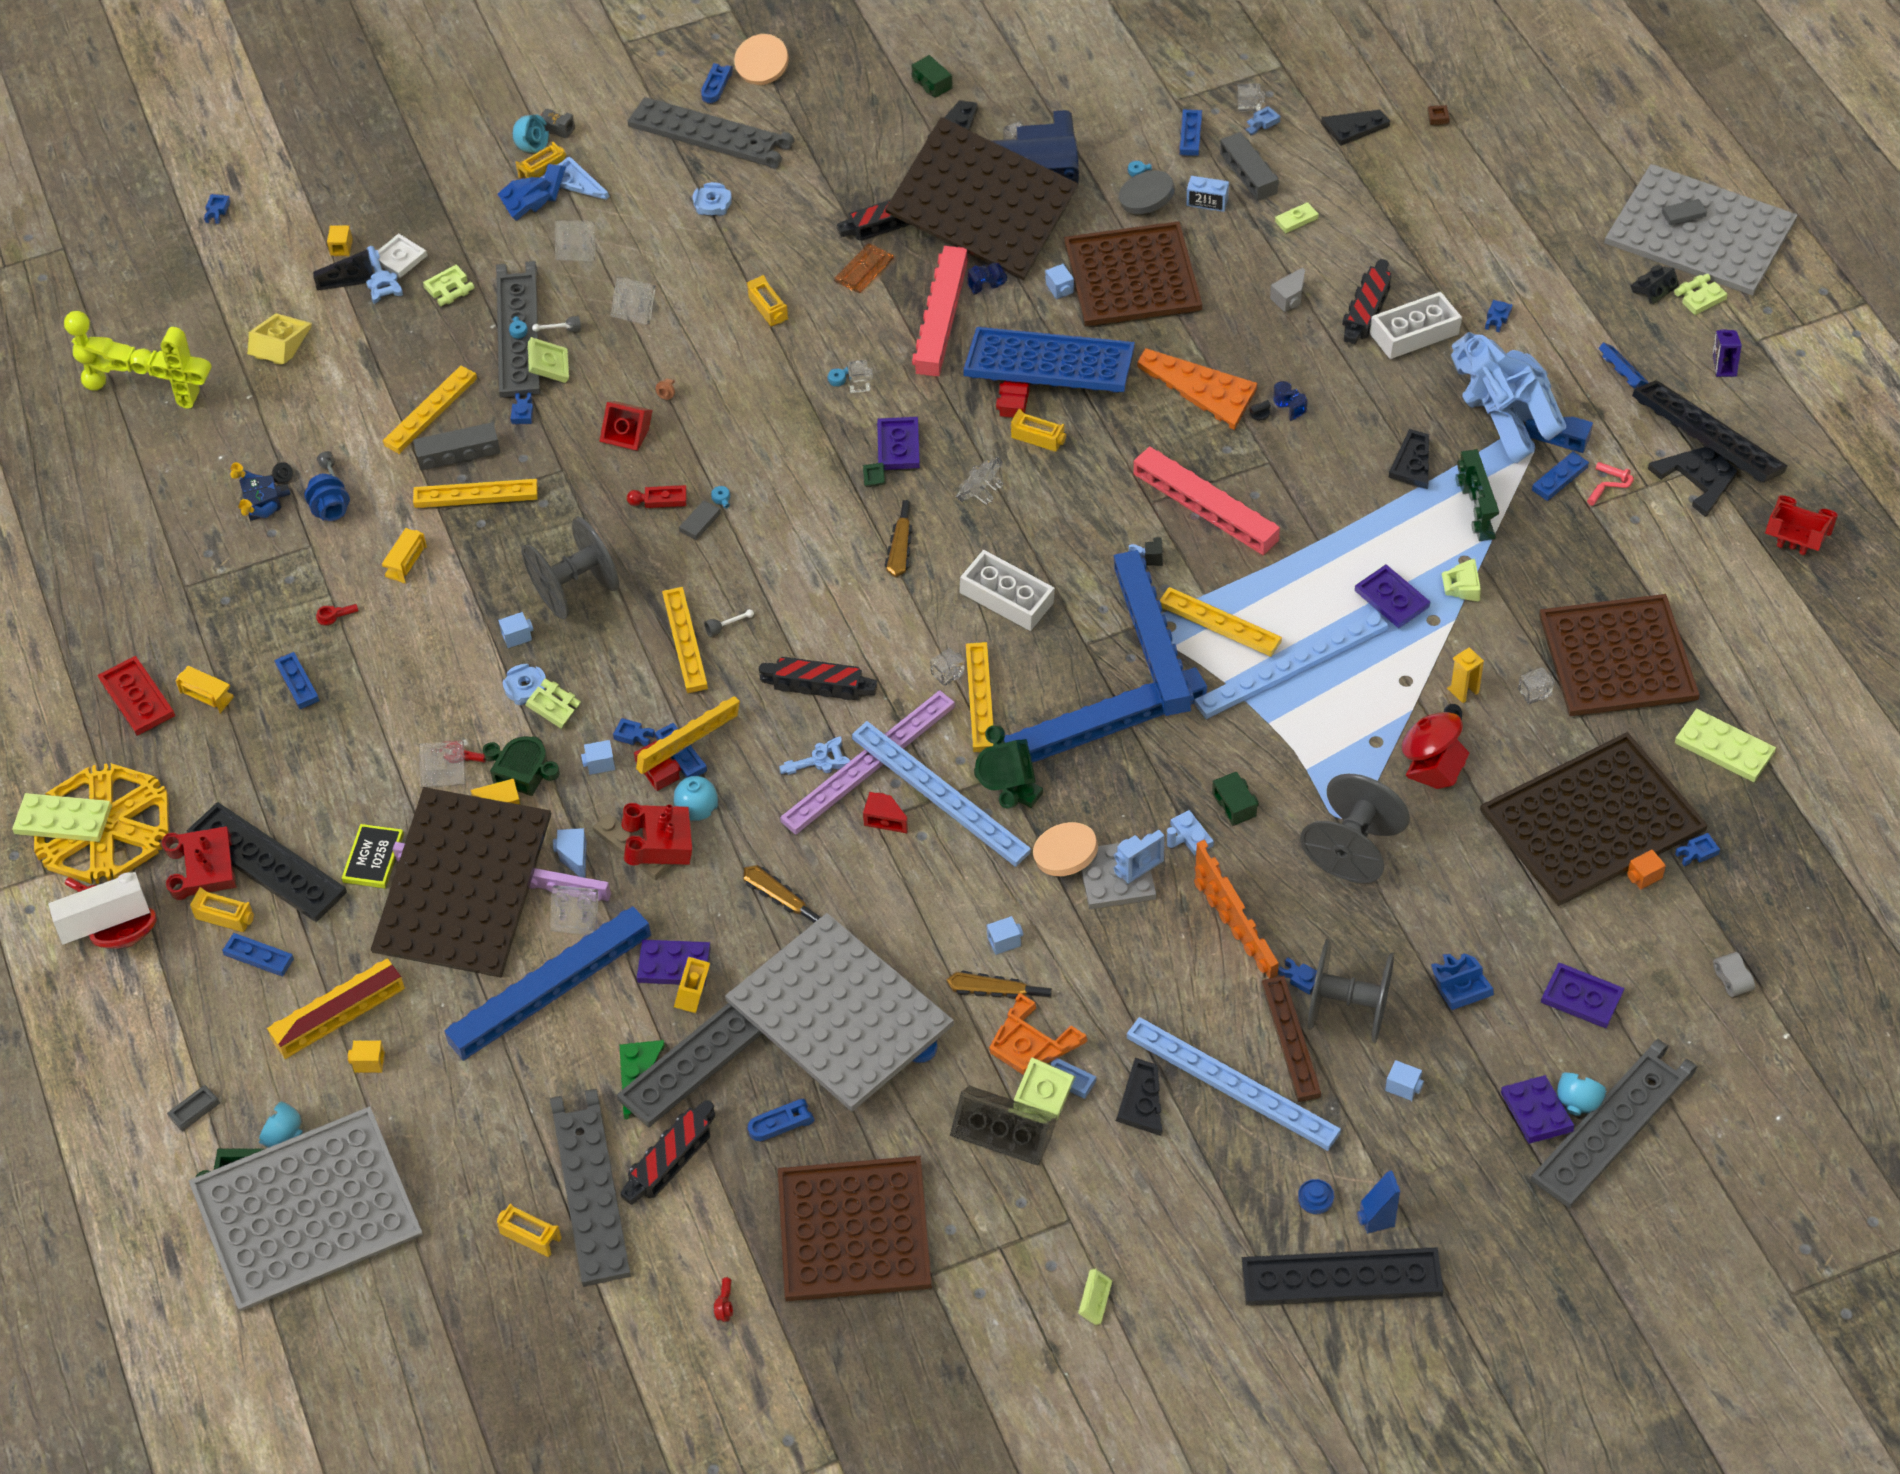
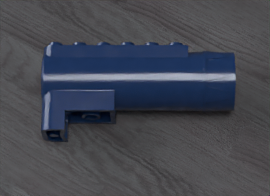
(1048, 145)

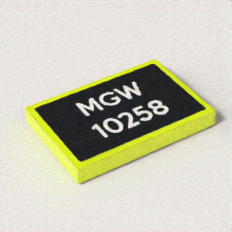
(372, 856)

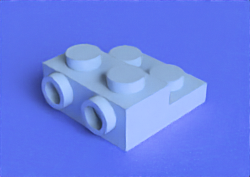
(1138, 856)

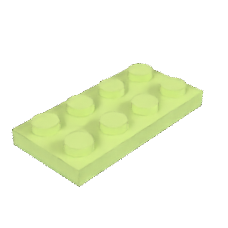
(1725, 745)
(62, 817)

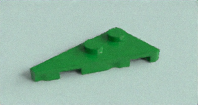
(635, 1060)

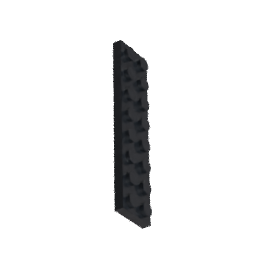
(1709, 431)
(274, 864)
(1342, 1276)

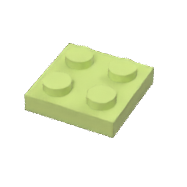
(548, 360)
(1044, 1087)

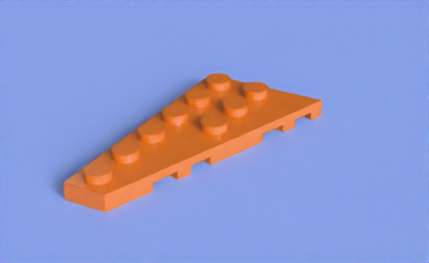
(1205, 387)
(1229, 905)

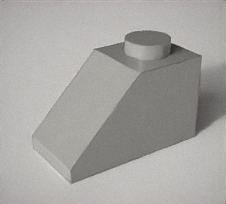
(1288, 291)

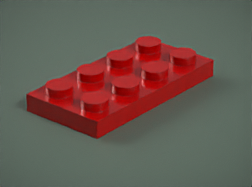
(136, 695)

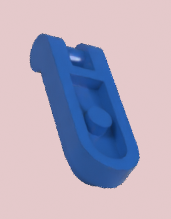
(715, 82)
(780, 1120)

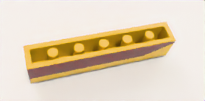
(336, 1008)

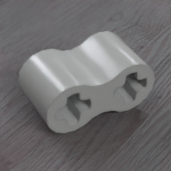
(1734, 974)

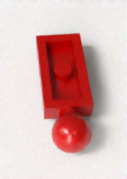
(659, 496)

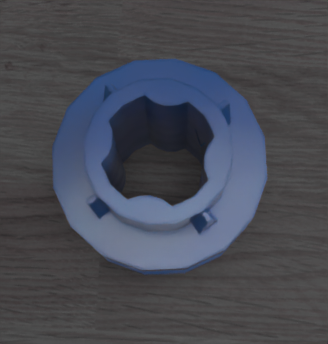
(327, 497)

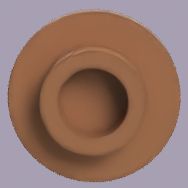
(665, 389)

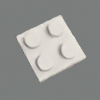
(400, 255)

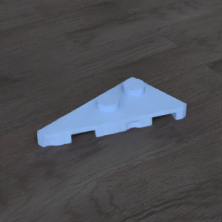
(580, 181)

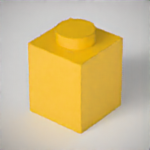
(339, 240)
(367, 1056)

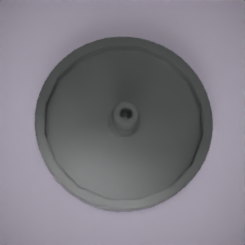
(1146, 192)

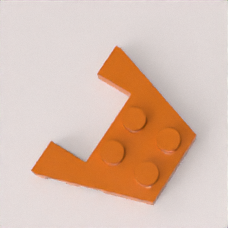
(1019, 1041)

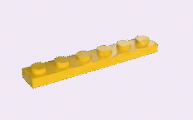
(429, 409)
(475, 493)
(1220, 621)
(685, 640)
(979, 694)
(687, 735)

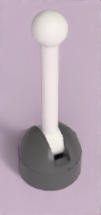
(572, 324)
(714, 626)

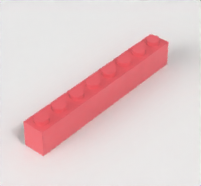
(940, 311)
(1206, 500)

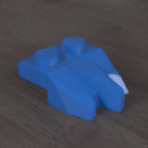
(524, 195)
(1461, 981)

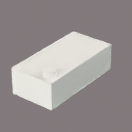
(1415, 325)
(1007, 590)
(98, 908)

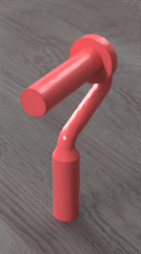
(1625, 476)

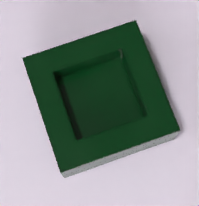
(874, 474)
(1029, 794)

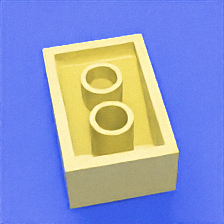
(277, 338)

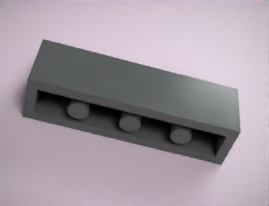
(1249, 166)
(456, 446)

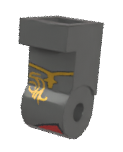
(558, 124)

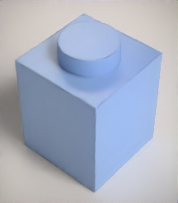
(1059, 281)
(515, 629)
(598, 757)
(1004, 935)
(1404, 1080)

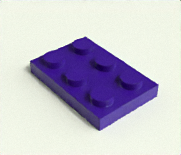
(898, 442)
(1392, 596)
(665, 960)
(1582, 995)
(1537, 1109)

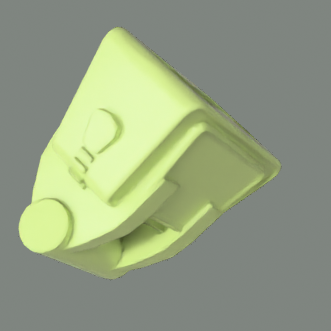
(1465, 581)

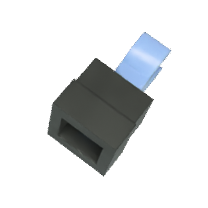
(1153, 551)

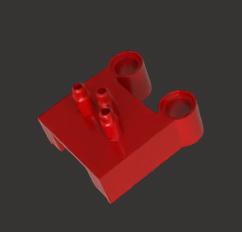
(1800, 525)
(664, 834)
(205, 861)

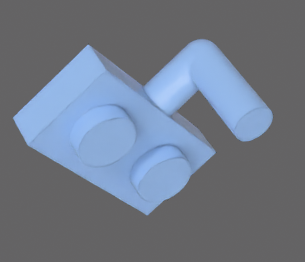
(1188, 831)

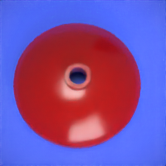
(1431, 735)
(125, 933)

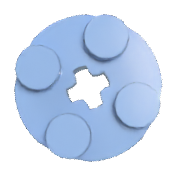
(704, 204)
(513, 682)

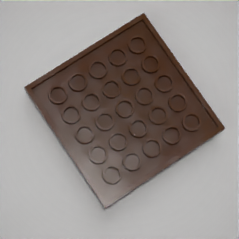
(1132, 273)
(1618, 655)
(853, 1228)

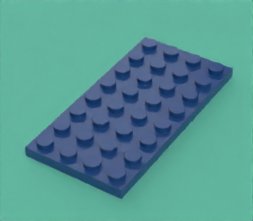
(1049, 359)

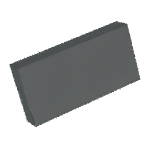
(1684, 211)
(699, 520)
(193, 1108)

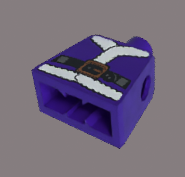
(1726, 345)

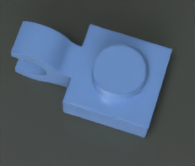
(1263, 118)

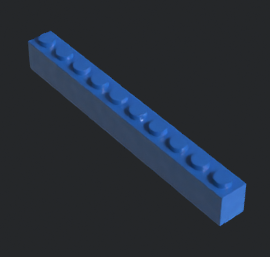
(1152, 633)
(1099, 719)
(547, 983)

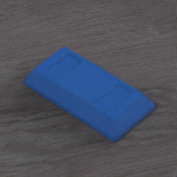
(554, 175)

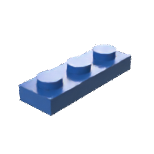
(1190, 132)
(1623, 367)
(1560, 476)
(296, 680)
(687, 758)
(258, 954)

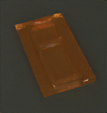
(864, 268)

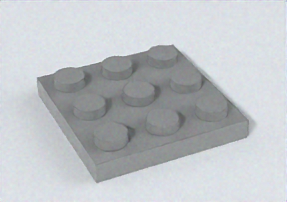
(1106, 889)

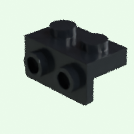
(1656, 283)

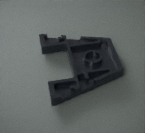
(1703, 469)

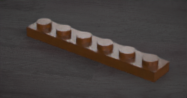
(1291, 1039)

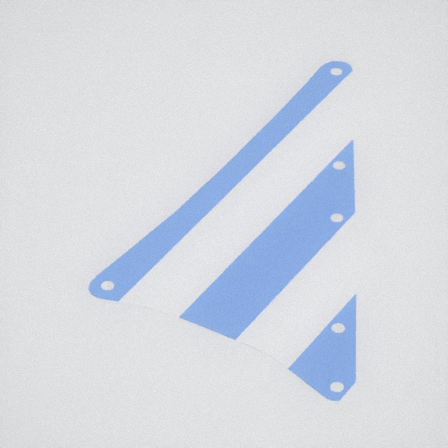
(1356, 694)

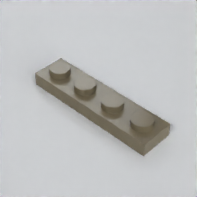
(612, 832)

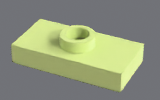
(1296, 217)
(1095, 1296)

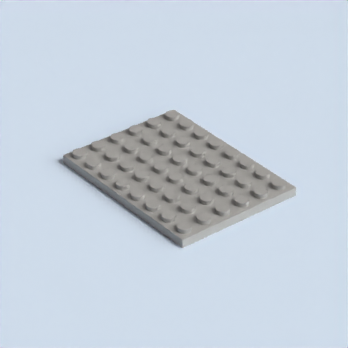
(1729, 244)
(839, 1011)
(305, 1208)

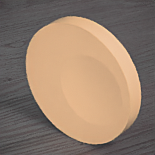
(761, 59)
(1065, 849)

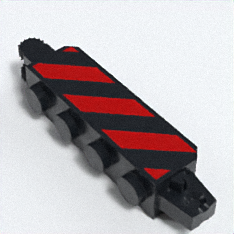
(870, 222)
(1368, 302)
(817, 678)
(669, 1153)

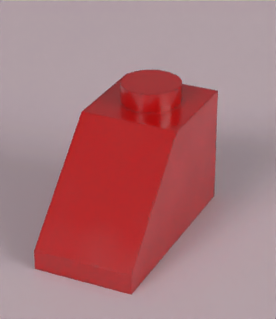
(884, 813)

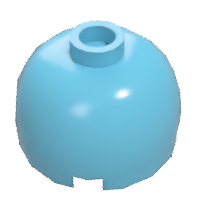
(530, 133)
(698, 795)
(1579, 1094)
(281, 1126)

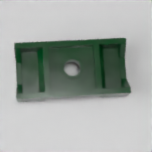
(1474, 481)

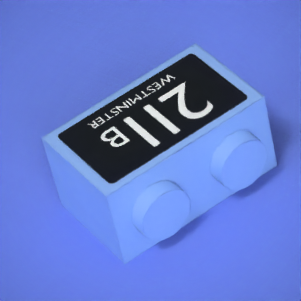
(1207, 193)

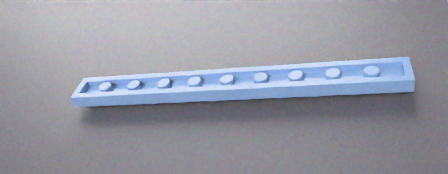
(1290, 665)
(941, 794)
(1234, 1084)

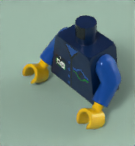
(259, 493)

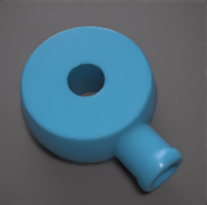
(1137, 167)
(518, 329)
(837, 377)
(721, 496)

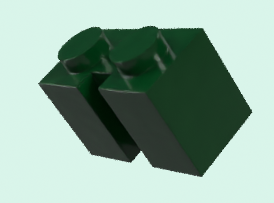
(931, 76)
(1235, 798)

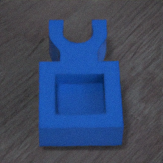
(215, 206)
(1498, 314)
(522, 411)
(631, 731)
(1698, 848)
(1301, 977)

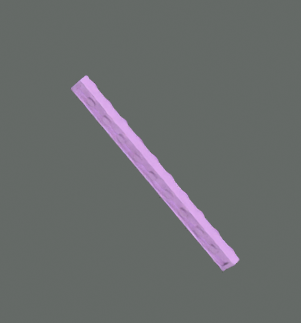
(865, 764)
(547, 879)

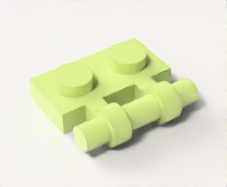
(446, 281)
(1704, 297)
(550, 707)

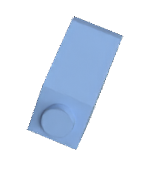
(571, 849)

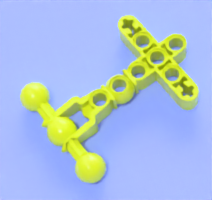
(171, 363)

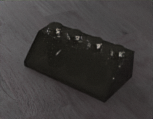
(1003, 1125)

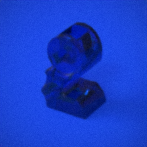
(992, 274)
(1286, 397)

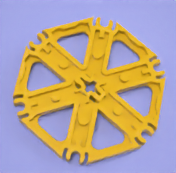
(118, 825)

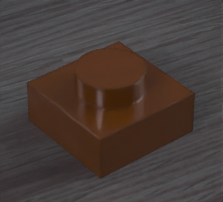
(1438, 115)

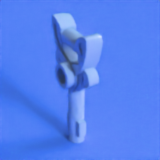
(381, 279)
(819, 758)

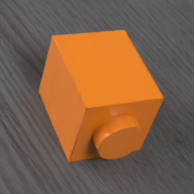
(1646, 869)

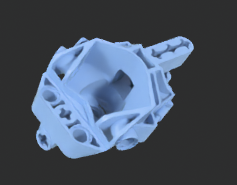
(1511, 390)

